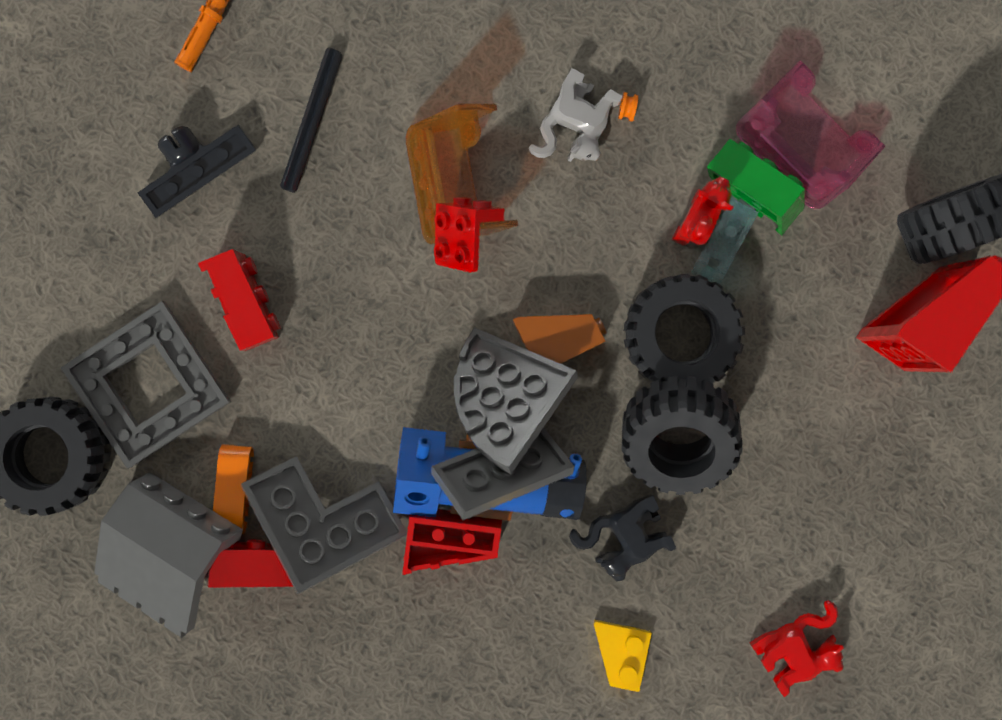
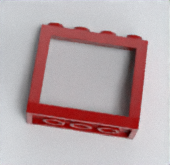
(937, 317)

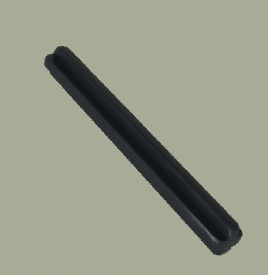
(311, 120)

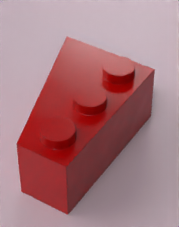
(241, 299)

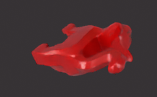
(704, 212)
(791, 645)

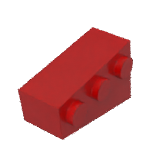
(449, 540)
(247, 565)

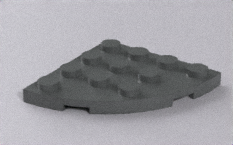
(506, 396)

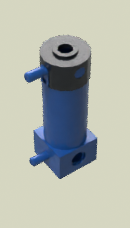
(420, 493)

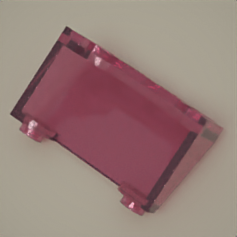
(805, 139)

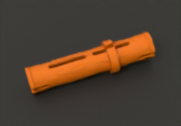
(200, 34)

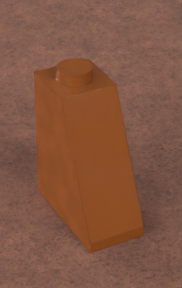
(560, 335)

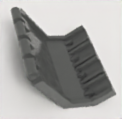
(159, 549)

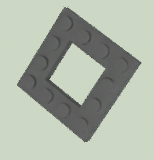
(89, 379)

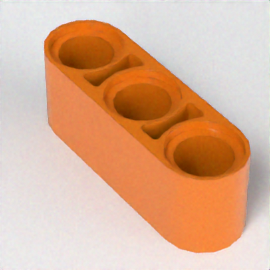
(232, 471)

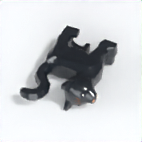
(631, 535)

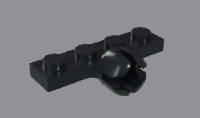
(193, 165)

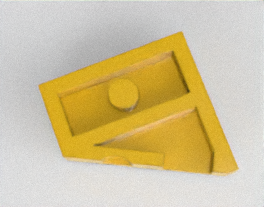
(623, 653)

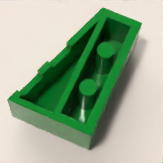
(759, 183)

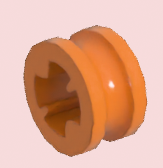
(628, 106)

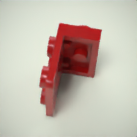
(459, 231)

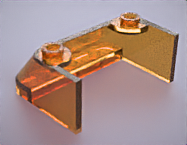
(442, 162)

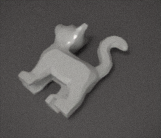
(579, 115)

